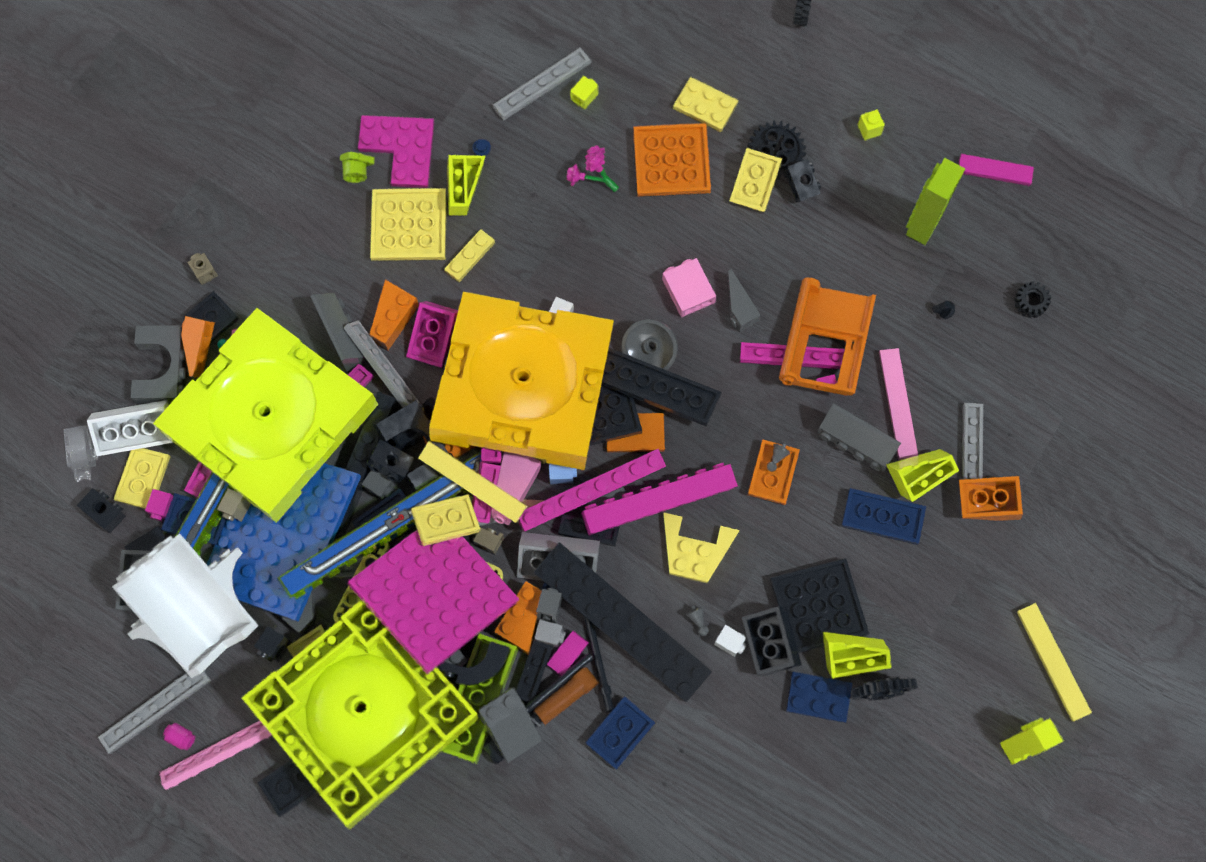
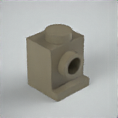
(206, 271)
(488, 540)

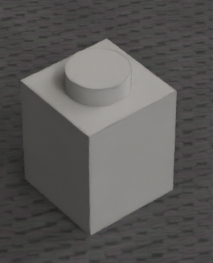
(550, 633)

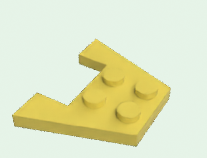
(693, 557)

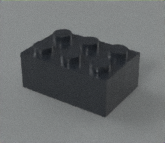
(771, 641)

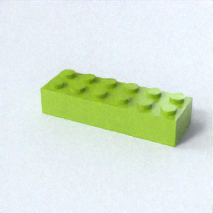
(934, 200)
(471, 742)

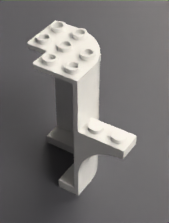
(185, 603)

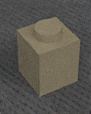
(233, 506)

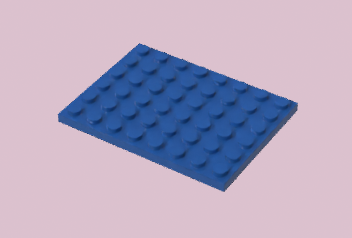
(277, 547)

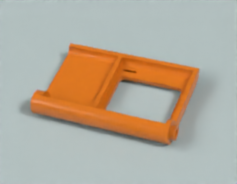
(828, 315)

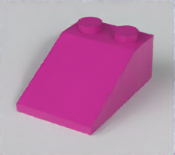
(432, 333)

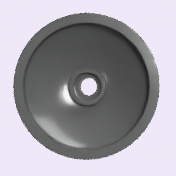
(640, 335)

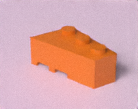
(392, 314)
(521, 619)

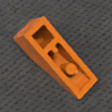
(196, 341)

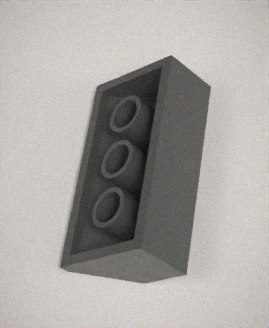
(335, 320)
(858, 438)

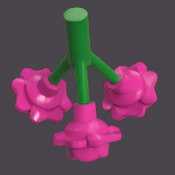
(593, 162)

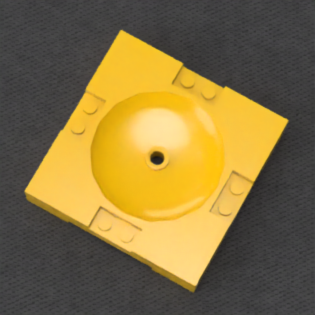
(482, 390)

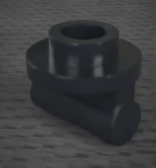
(945, 309)

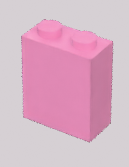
(688, 287)

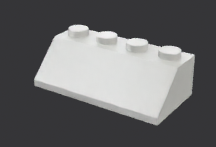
(127, 428)

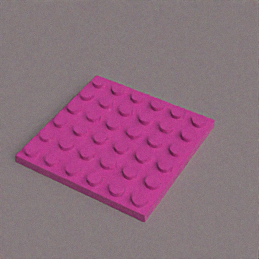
(433, 596)

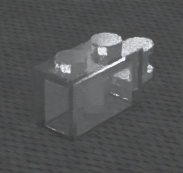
(80, 451)

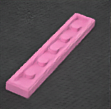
(898, 403)

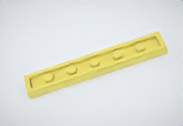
(472, 482)
(1054, 662)

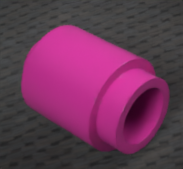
(179, 736)

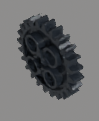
(760, 143)
(884, 688)

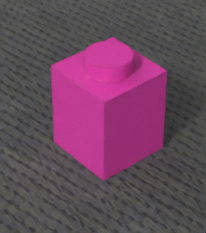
(158, 504)

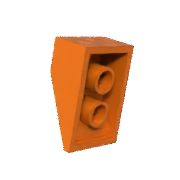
(991, 498)

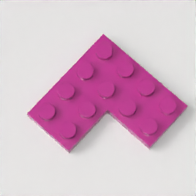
(408, 140)

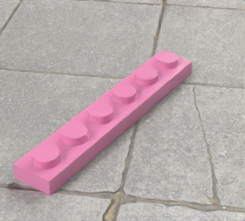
(214, 754)

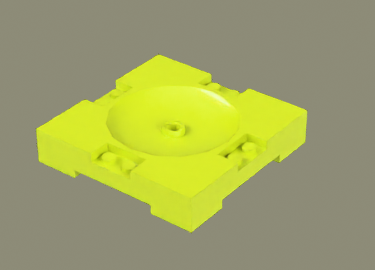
(272, 455)
(349, 754)

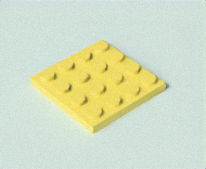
(408, 224)

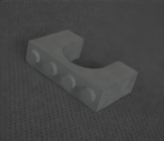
(171, 383)

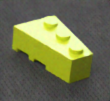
(463, 177)
(922, 473)
(854, 654)
(1032, 740)

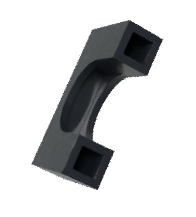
(411, 418)

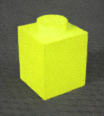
(584, 92)
(871, 124)

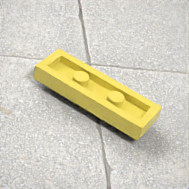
(469, 255)

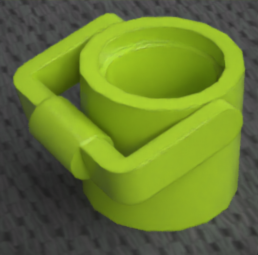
(355, 166)

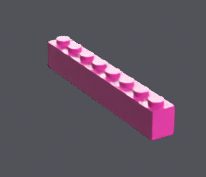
(591, 490)
(659, 499)

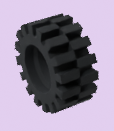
(802, 12)
(1040, 292)

